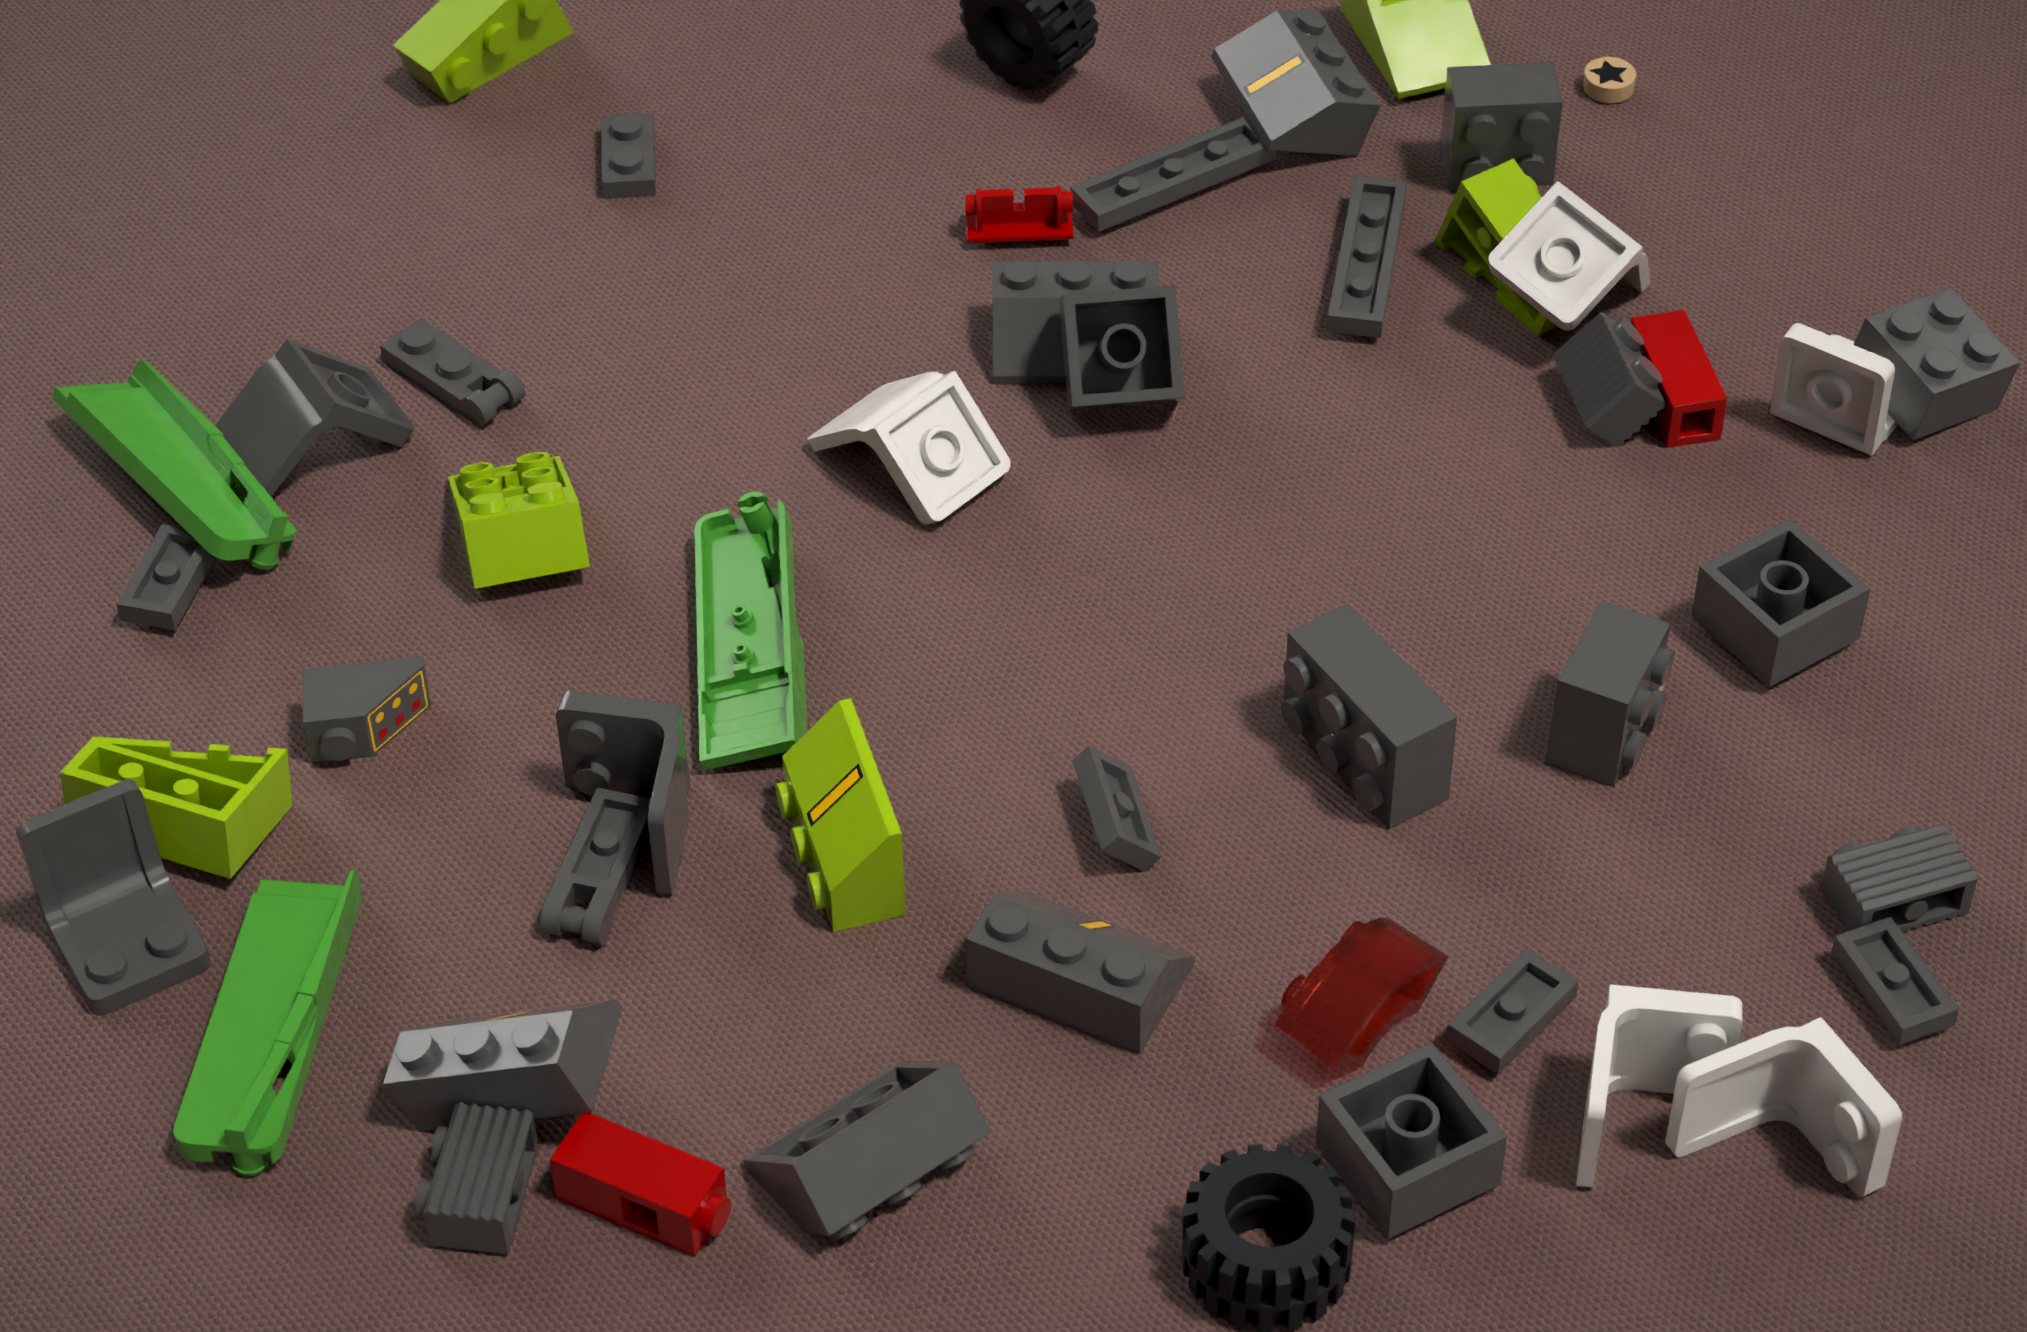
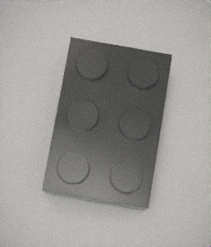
(1368, 716)

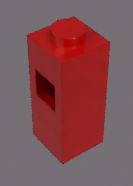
(1689, 383)
(640, 1184)

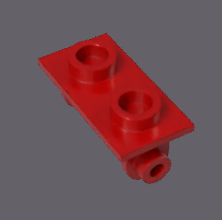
(1041, 217)

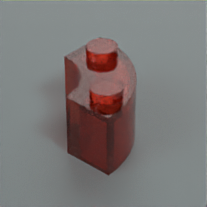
(1360, 991)

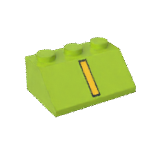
(843, 822)

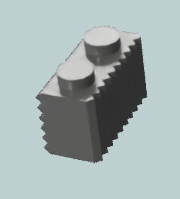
(1610, 378)
(1909, 876)
(478, 1178)

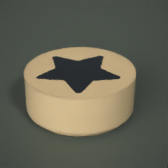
(1609, 80)

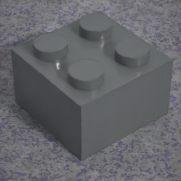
(1501, 116)
(1121, 348)
(1943, 362)
(1780, 602)
(1610, 694)
(1410, 1140)

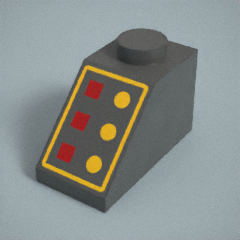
(361, 706)

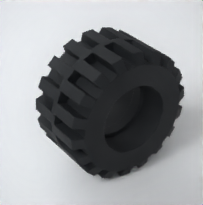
(1029, 39)
(1261, 1281)

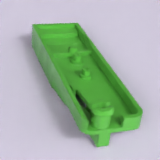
(182, 464)
(747, 635)
(265, 1014)

